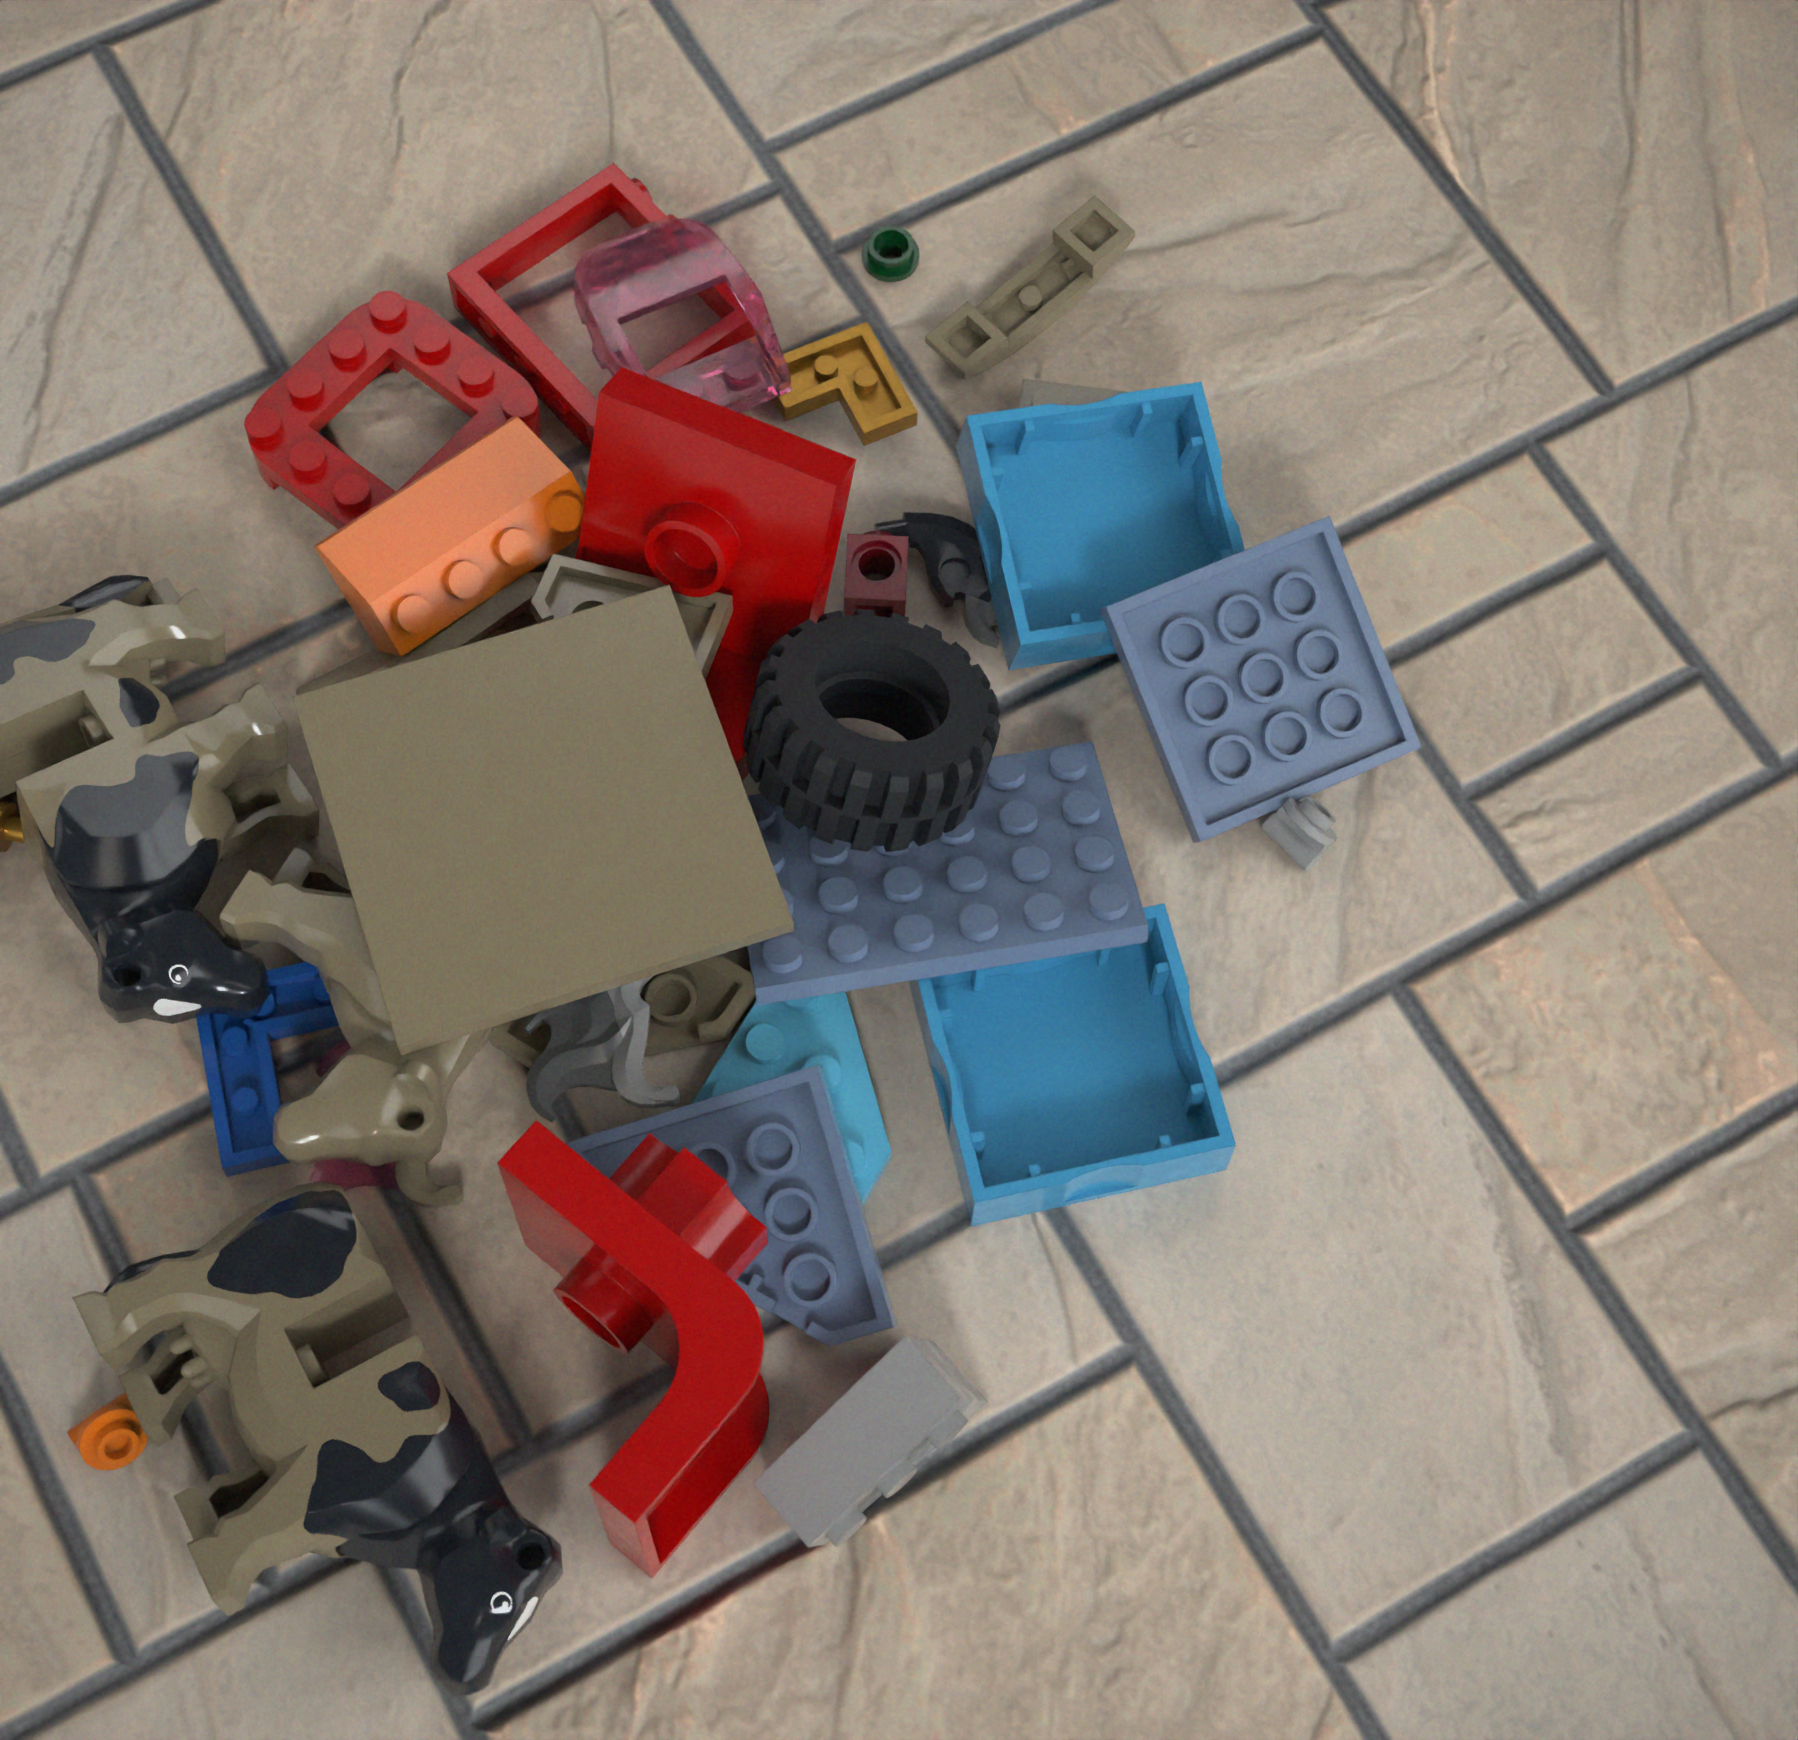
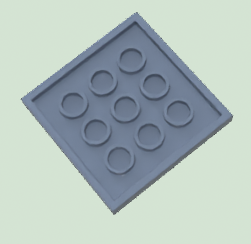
(1260, 679)

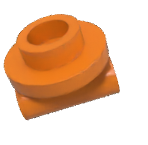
(110, 1435)

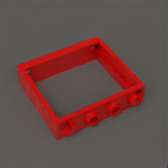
(479, 277)

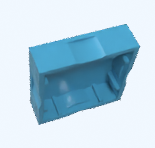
(1091, 511)
(1072, 1077)

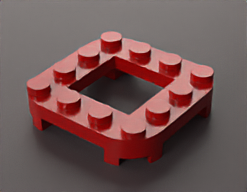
(336, 369)

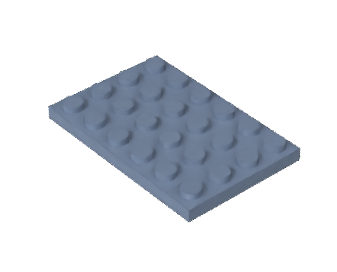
(1016, 882)

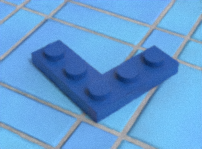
(243, 1066)

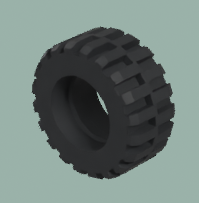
(862, 785)

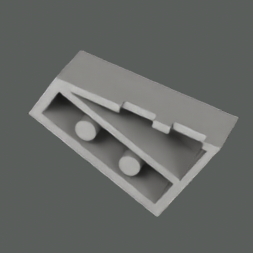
(869, 1442)

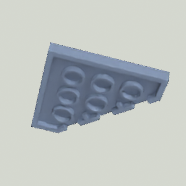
(793, 1174)

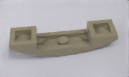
(1036, 295)

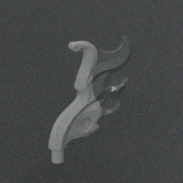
(598, 1046)

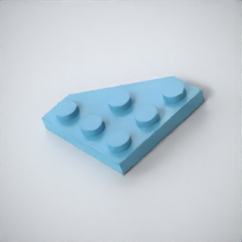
(805, 1034)

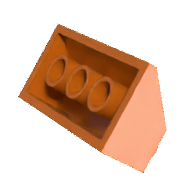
(454, 537)

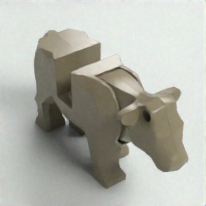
(372, 1100)

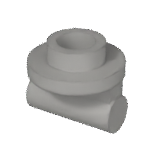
(1302, 830)

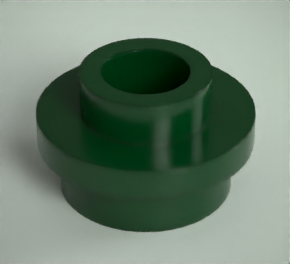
(890, 242)

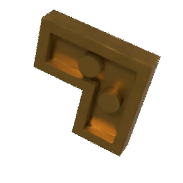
(858, 375)

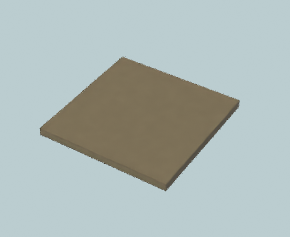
(539, 818)

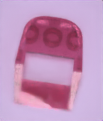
(659, 267)

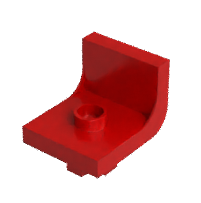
(714, 509)
(656, 1265)

